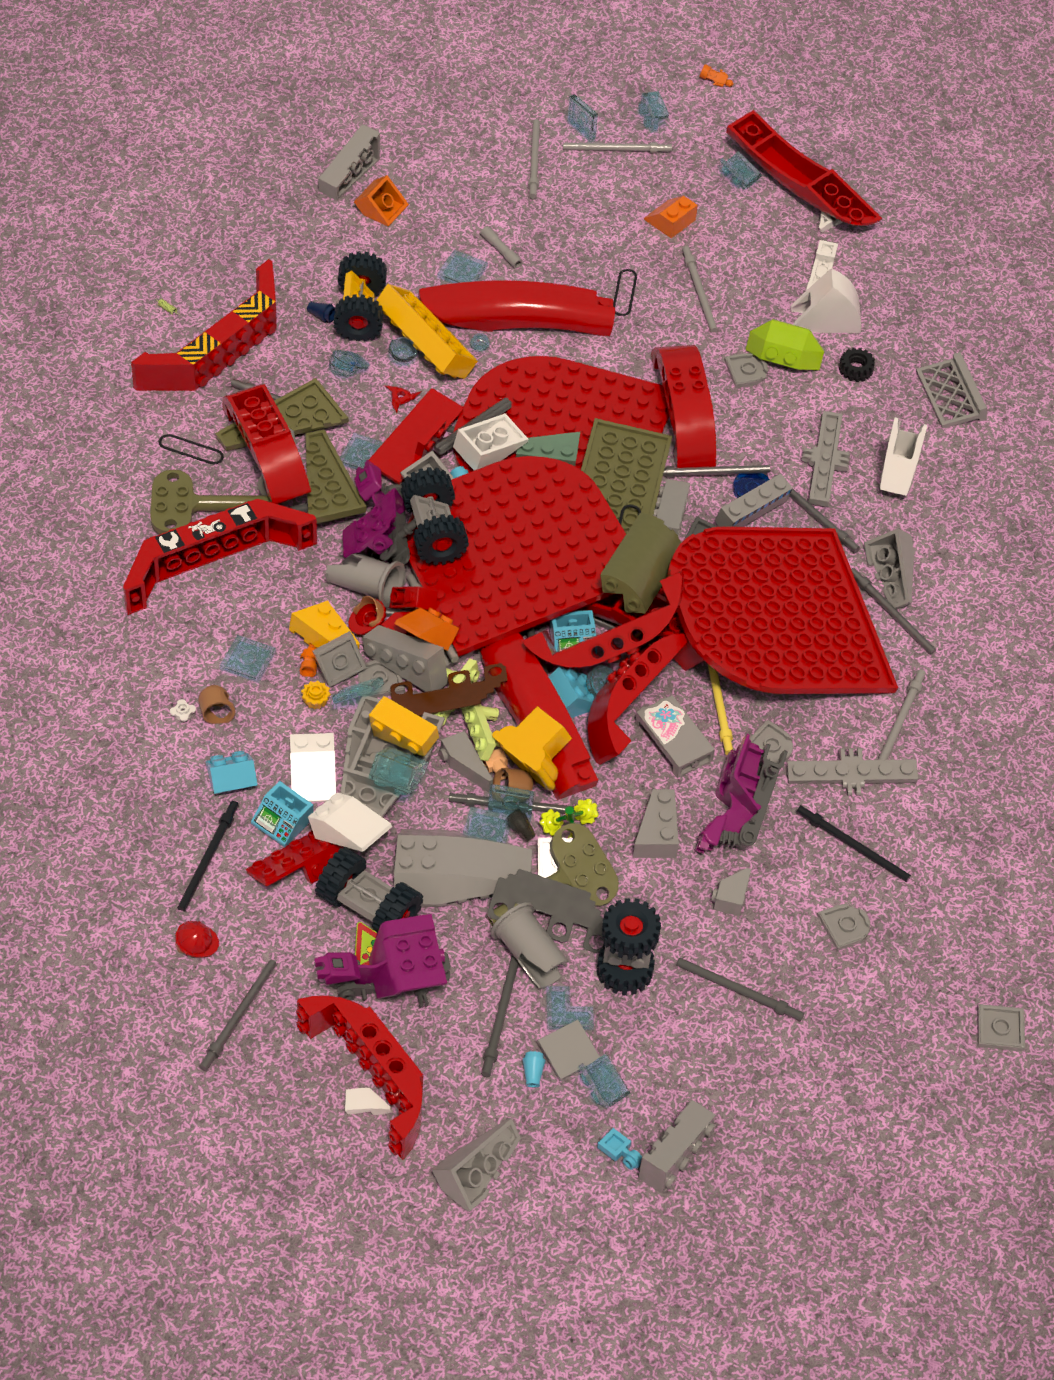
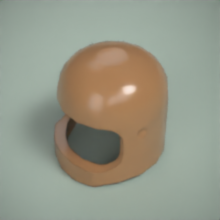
(215, 696)
(516, 778)

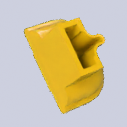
(534, 745)

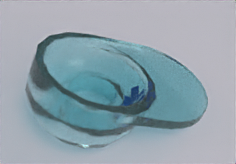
(346, 362)

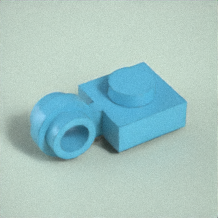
(617, 1145)

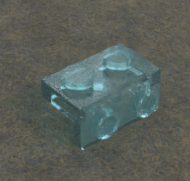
(652, 109)
(741, 170)
(605, 1081)

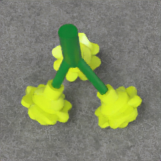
(584, 811)

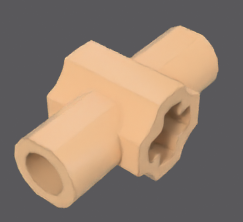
(497, 761)

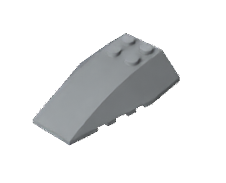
(360, 755)
(454, 865)

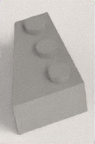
(659, 827)

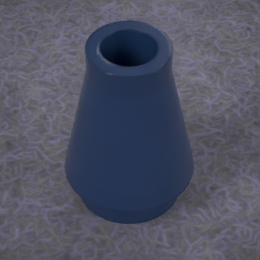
(322, 311)

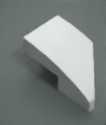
(827, 222)
(365, 1100)

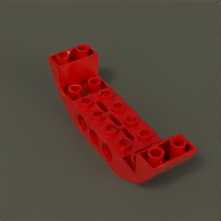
(268, 442)
(378, 1054)

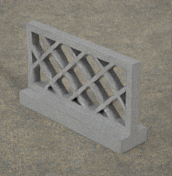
(966, 383)

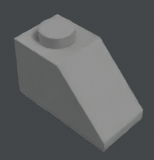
(731, 892)

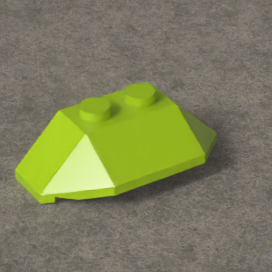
(786, 345)

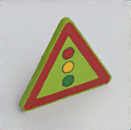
(364, 943)

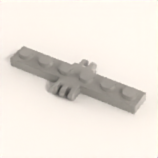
(826, 458)
(852, 771)

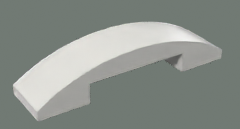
(823, 261)

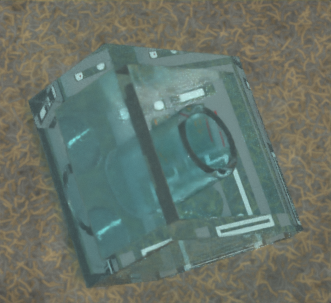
(397, 770)

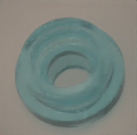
(480, 342)

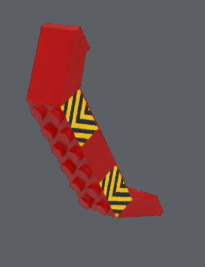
(215, 347)

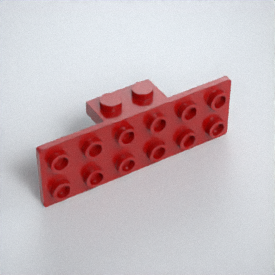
(416, 434)
(303, 852)

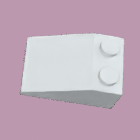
(488, 441)
(313, 766)
(347, 823)

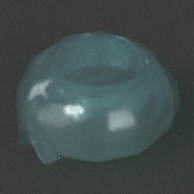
(402, 351)

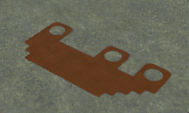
(454, 697)

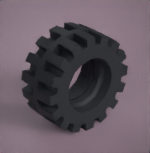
(856, 356)

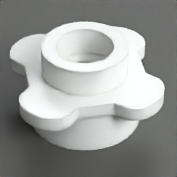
(182, 715)

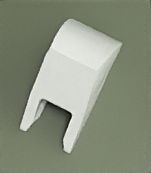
(829, 305)
(901, 459)

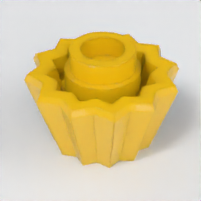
(315, 694)

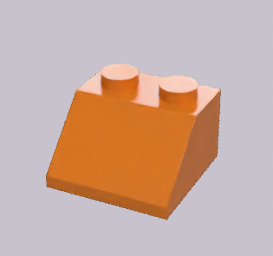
(381, 201)
(673, 215)
(429, 626)

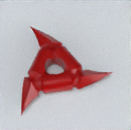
(398, 401)

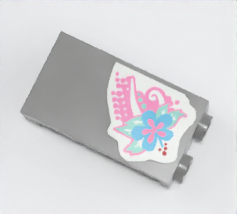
(676, 735)

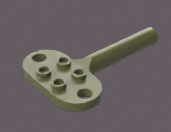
(176, 501)
(579, 865)

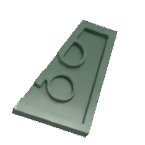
(558, 446)

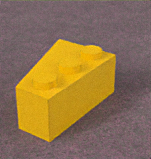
(318, 624)
(402, 727)

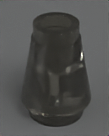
(520, 825)

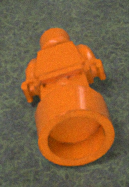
(719, 78)
(308, 667)

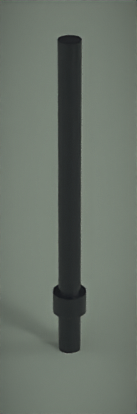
(818, 821)
(224, 822)

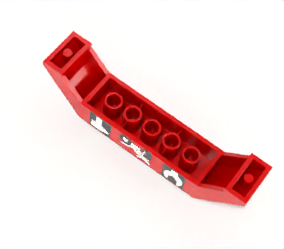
(212, 540)

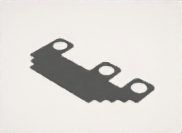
(551, 897)

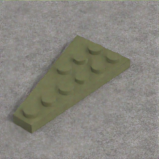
(303, 410)
(331, 486)

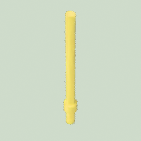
(725, 733)

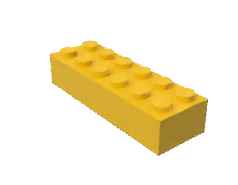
(426, 332)

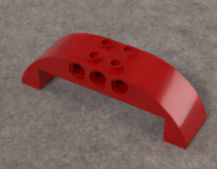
(687, 404)
(584, 653)
(625, 685)

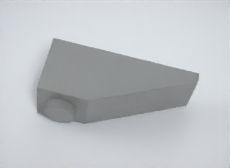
(464, 759)

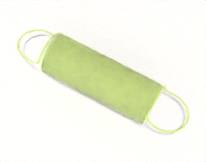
(165, 305)

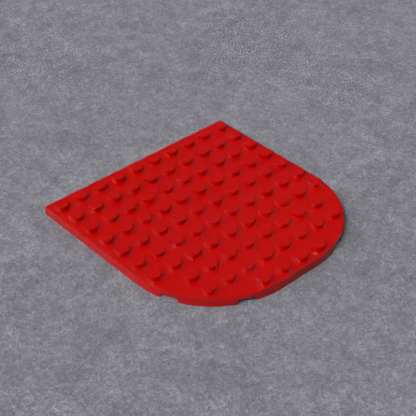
(565, 397)
(532, 552)
(779, 611)

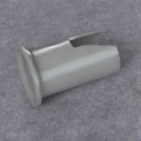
(367, 576)
(530, 944)

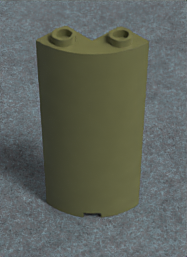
(640, 563)

